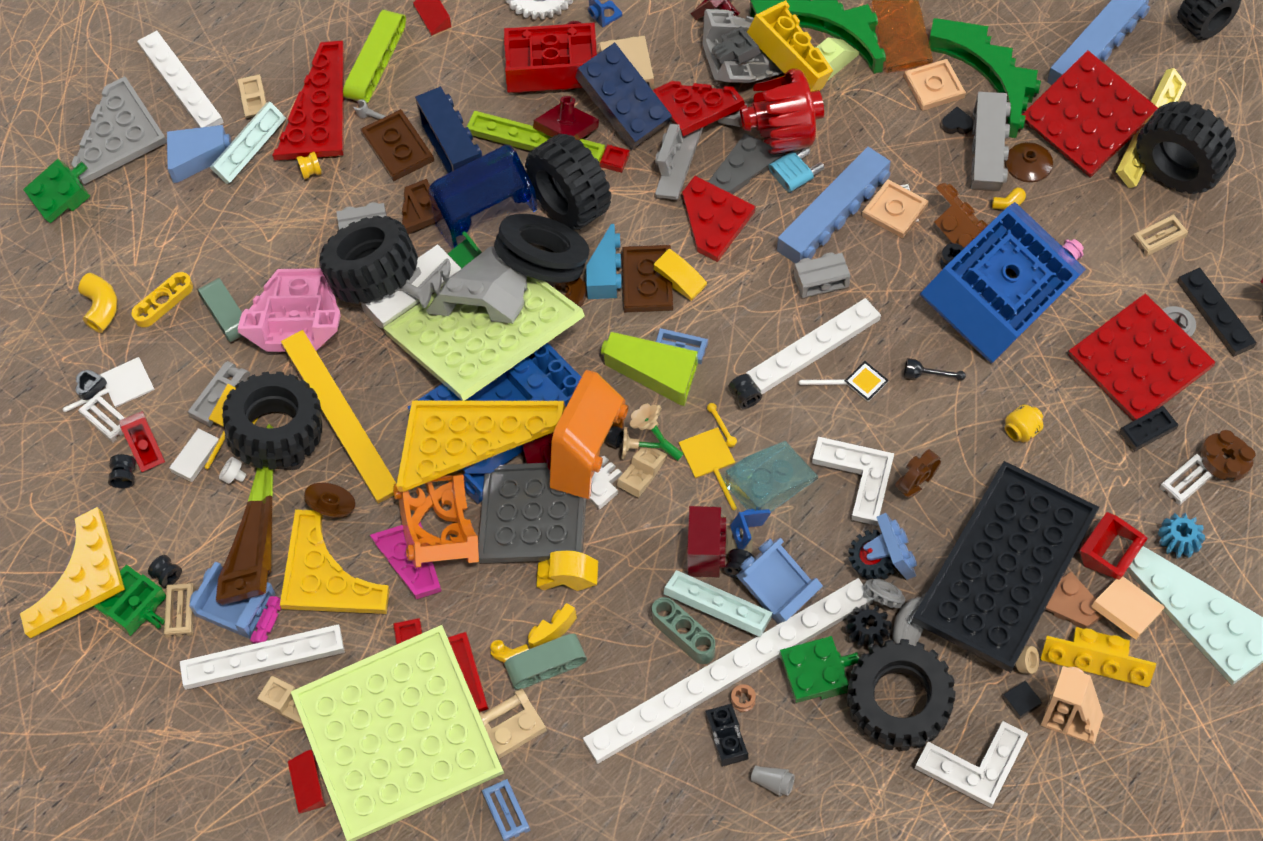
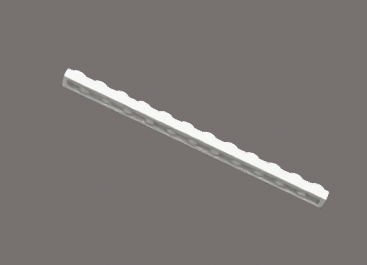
(725, 671)

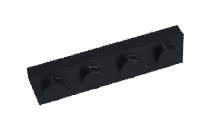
(1216, 312)

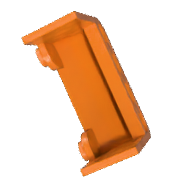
(581, 433)

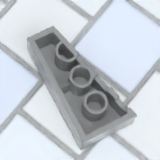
(989, 141)

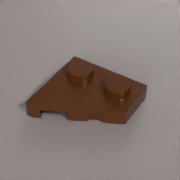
(417, 206)

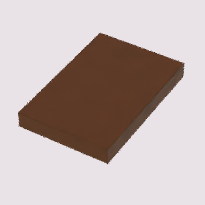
(397, 145)
(642, 285)

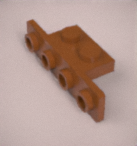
(959, 219)

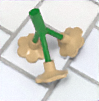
(646, 418)

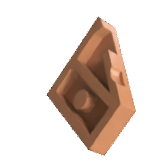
(1073, 603)

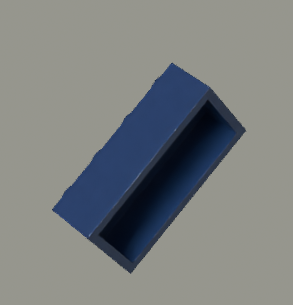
(623, 96)
(445, 130)

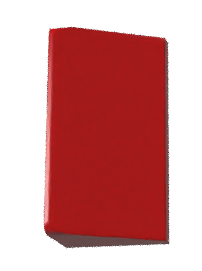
(433, 15)
(306, 782)

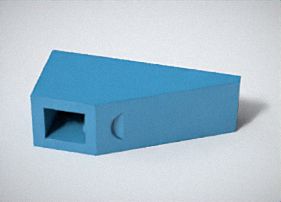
(601, 268)

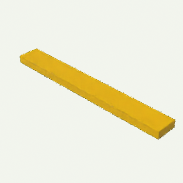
(340, 416)

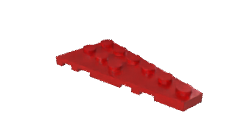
(318, 111)

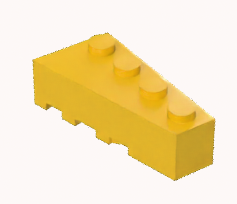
(789, 47)

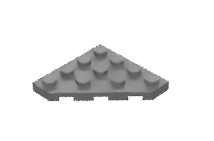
(118, 132)

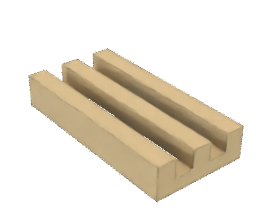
(1144, 244)
(179, 629)

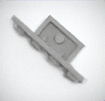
(675, 160)

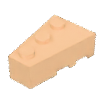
(1074, 706)

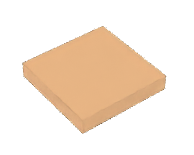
(934, 84)
(895, 208)
(1128, 607)

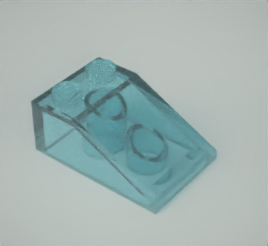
(769, 477)

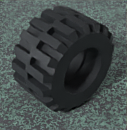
(1207, 17)

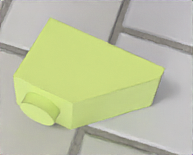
(837, 53)

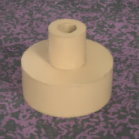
(1028, 660)

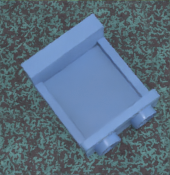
(777, 580)
(238, 616)

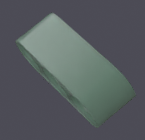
(222, 308)
(678, 619)
(545, 661)

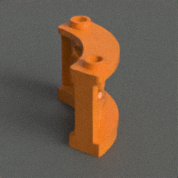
(429, 547)

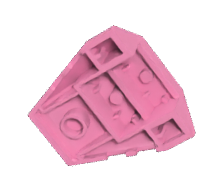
(291, 303)

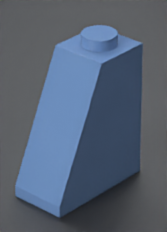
(194, 150)

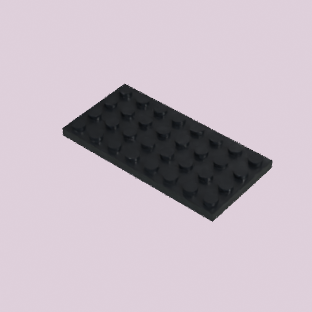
(1005, 566)

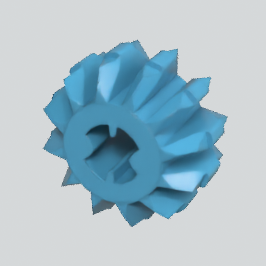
(1171, 535)

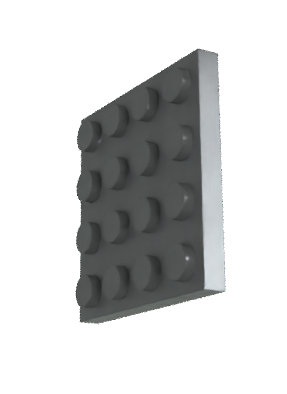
(526, 517)

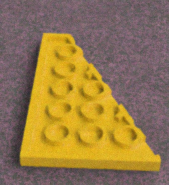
(461, 433)

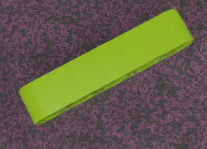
(374, 56)

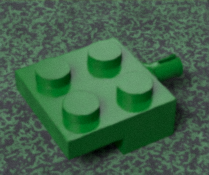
(57, 190)
(134, 604)
(816, 669)

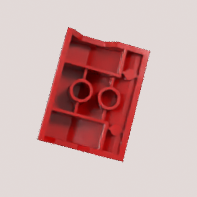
(547, 56)

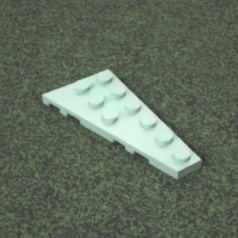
(1212, 621)

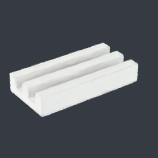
(90, 405)
(1174, 492)

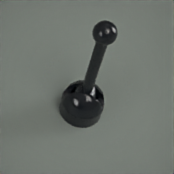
(914, 369)
(614, 436)

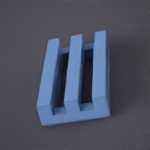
(702, 342)
(515, 831)

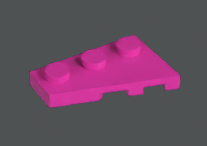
(420, 580)

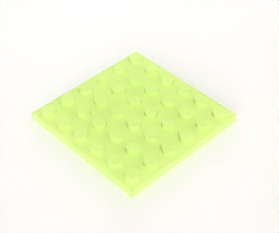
(472, 350)
(396, 733)

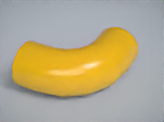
(103, 301)

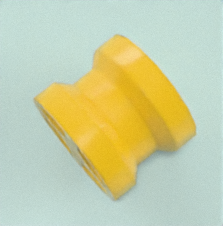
(309, 165)

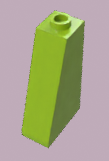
(652, 364)

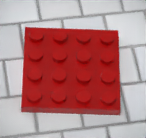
(1089, 113)
(1141, 358)

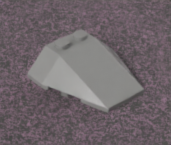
(720, 22)
(485, 283)

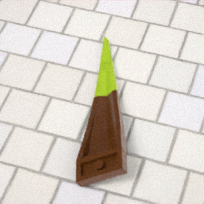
(250, 555)

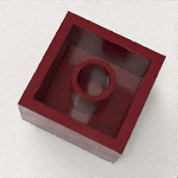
(706, 541)

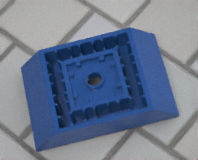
(987, 303)
(536, 378)

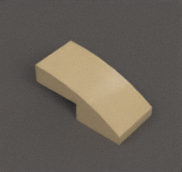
(252, 95)
(641, 471)
(279, 698)

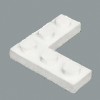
(870, 463)
(980, 782)

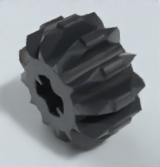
(861, 619)

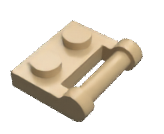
(515, 730)

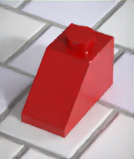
(141, 441)

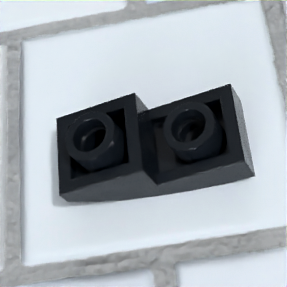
(726, 735)

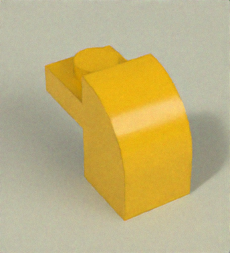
(567, 568)

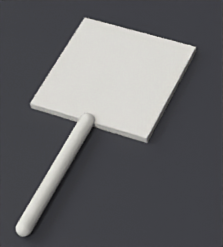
(123, 384)

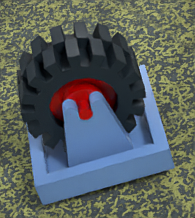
(880, 552)

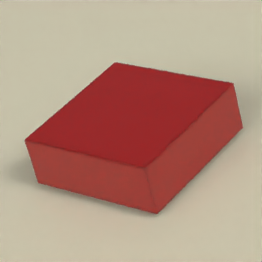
(614, 158)
(407, 629)

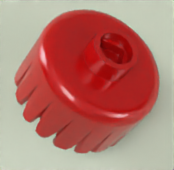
(784, 112)

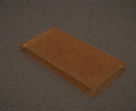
(902, 34)

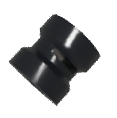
(746, 393)
(121, 471)

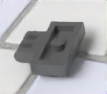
(736, 45)

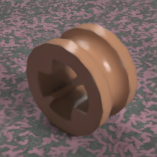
(741, 707)

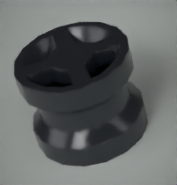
(950, 250)
(736, 557)
(164, 571)

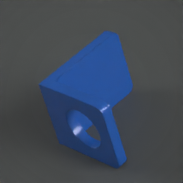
(597, 9)
(474, 486)
(747, 519)

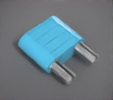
(792, 171)

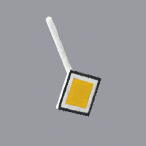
(864, 381)

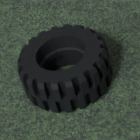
(1186, 147)
(568, 181)
(368, 259)
(272, 445)
(912, 661)

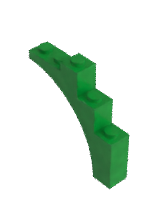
(853, 25)
(972, 46)

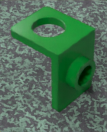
(465, 251)

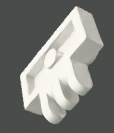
(601, 488)

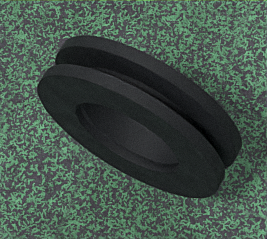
(514, 248)

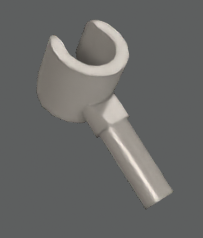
(364, 111)

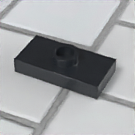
(1148, 428)

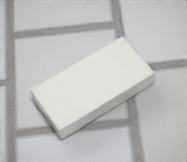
(194, 455)

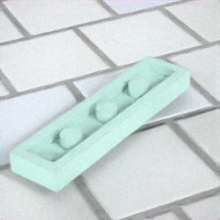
(248, 142)
(718, 603)

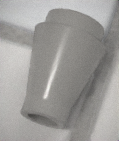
(774, 779)

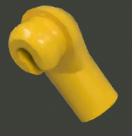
(1017, 195)
(502, 652)

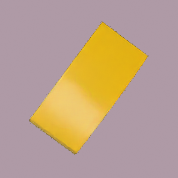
(681, 274)
(546, 632)

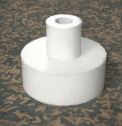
(232, 471)

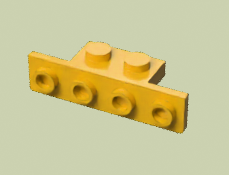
(1099, 655)

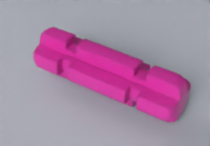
(266, 620)

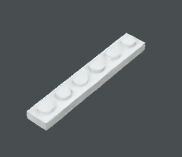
(179, 81)
(814, 345)
(261, 657)

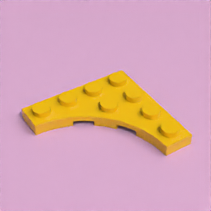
(317, 581)
(85, 582)

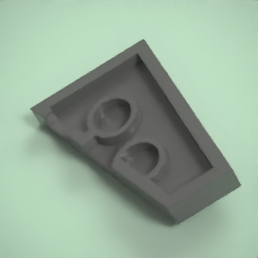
(743, 163)

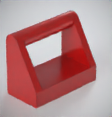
(1101, 539)

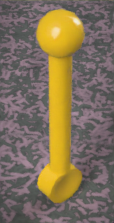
(731, 441)

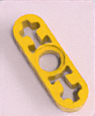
(161, 309)

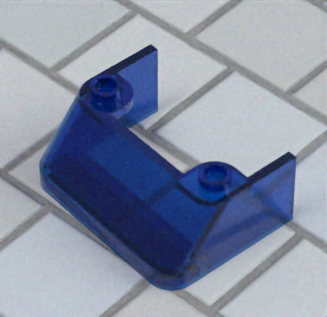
(477, 188)

